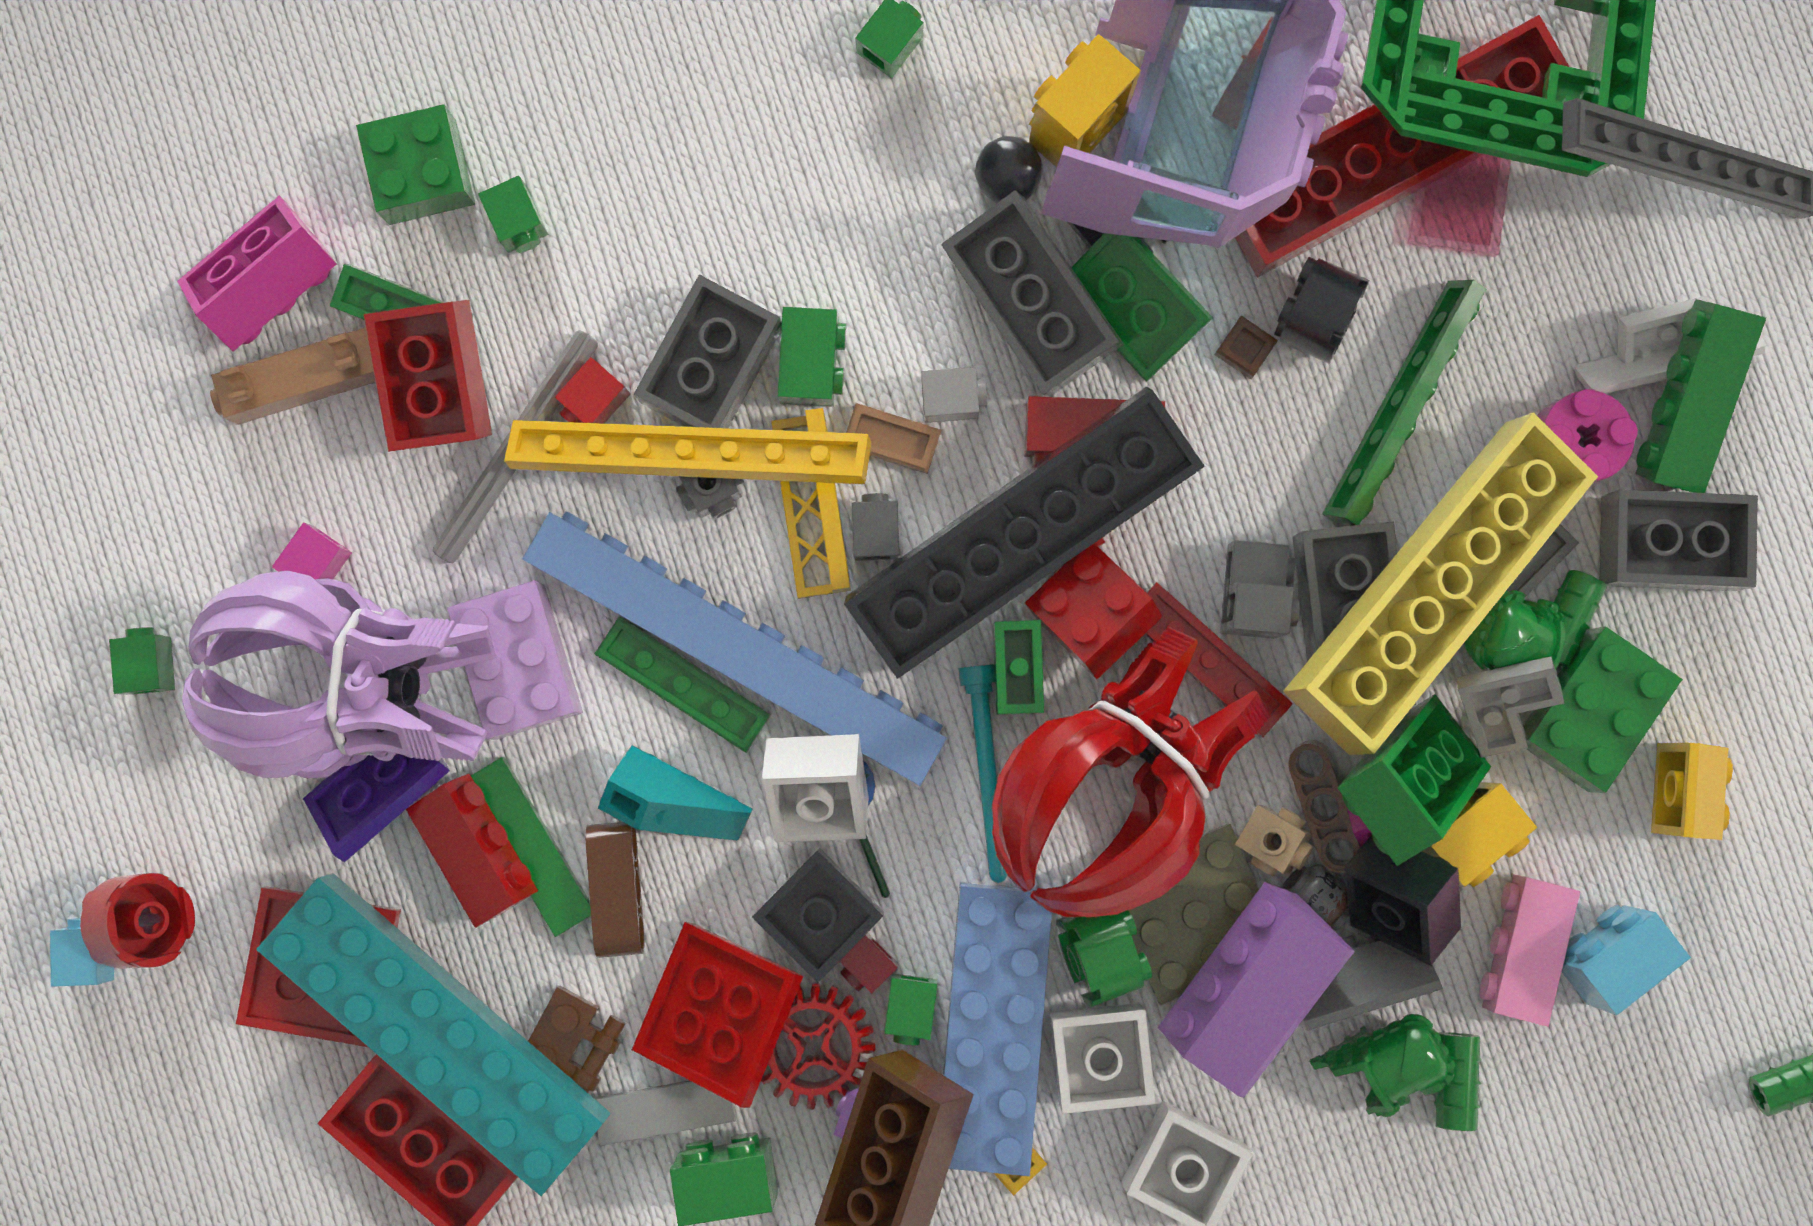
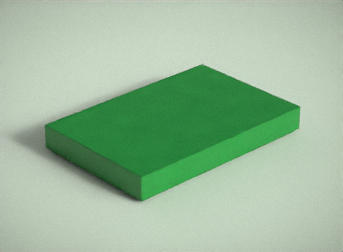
(1140, 301)

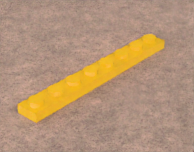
(689, 451)

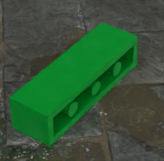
(1699, 396)

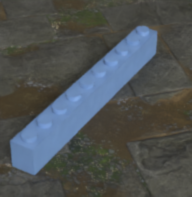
(733, 647)

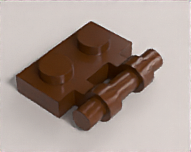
(564, 1026)

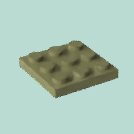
(1195, 914)

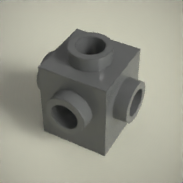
(715, 501)

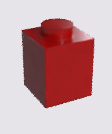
(591, 395)

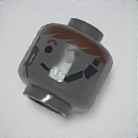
(1321, 892)

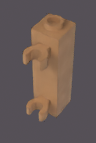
(293, 377)

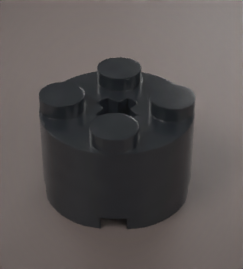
(1322, 310)

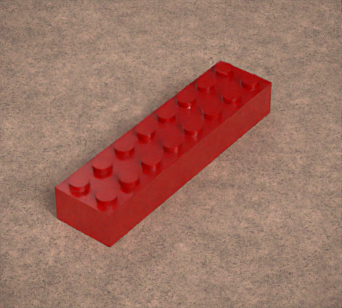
(1370, 166)

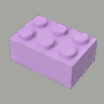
(530, 675)

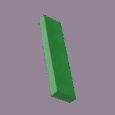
(682, 684)
(559, 892)

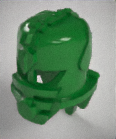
(1517, 633)
(1395, 1060)

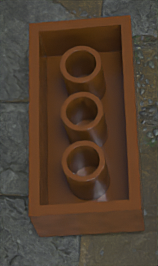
(895, 1145)

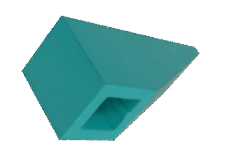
(666, 800)

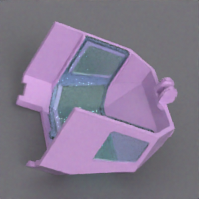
(1213, 119)

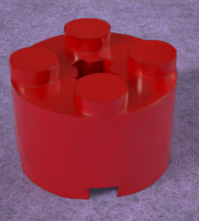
(136, 921)

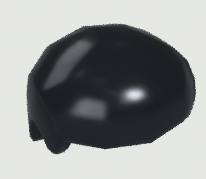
(1008, 166)

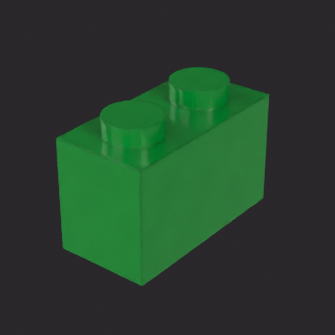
(809, 356)
(1018, 667)

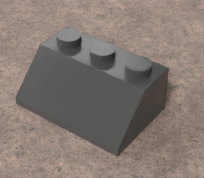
(1371, 980)

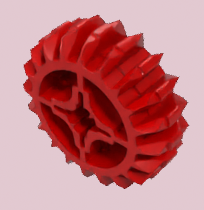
(830, 1059)

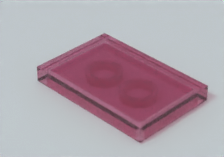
(1463, 208)

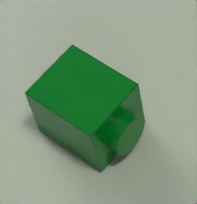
(890, 36)
(513, 215)
(142, 662)
(910, 1008)

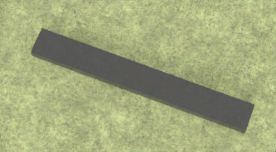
(1685, 159)

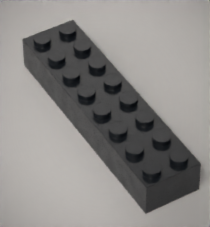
(1023, 532)

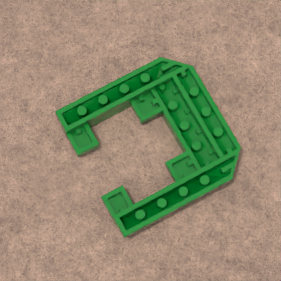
(1417, 89)

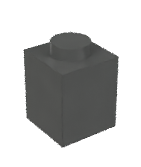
(875, 528)

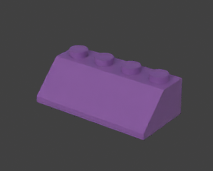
(1255, 988)

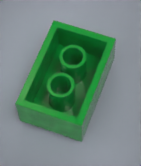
(1607, 709)

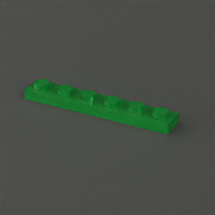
(1404, 401)

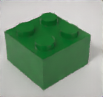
(415, 164)
(724, 1180)

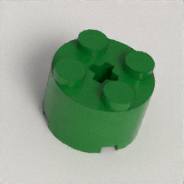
(1103, 955)

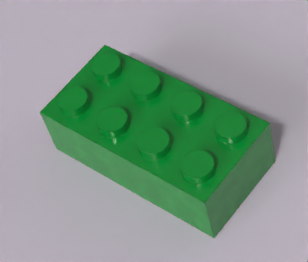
(1415, 781)

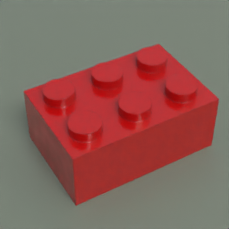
(428, 375)

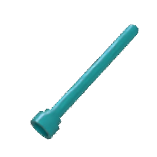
(978, 683)

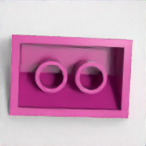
(256, 274)

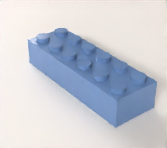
(997, 1024)

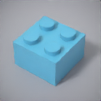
(1622, 958)

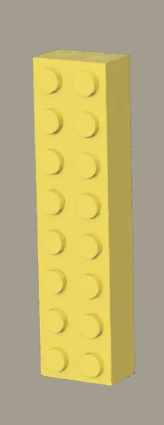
(1440, 585)

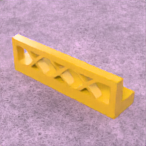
(828, 514)

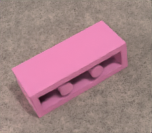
(1529, 949)

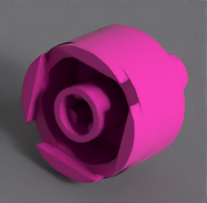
(1601, 421)

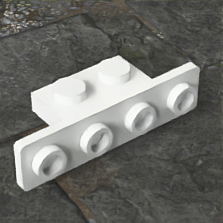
(1643, 349)

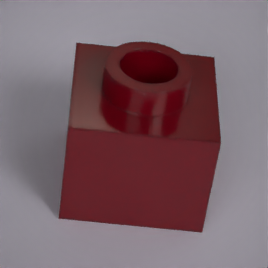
(867, 964)

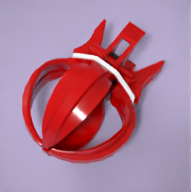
(1168, 809)

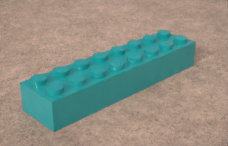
(434, 1032)

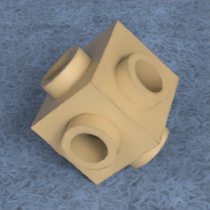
(1260, 835)

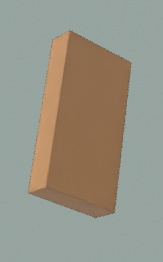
(896, 437)

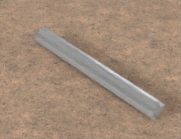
(497, 472)

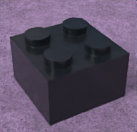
(1405, 904)
(818, 915)

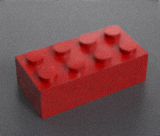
(416, 1148)

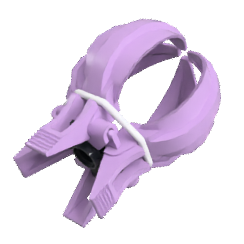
(370, 716)

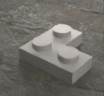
(1499, 695)

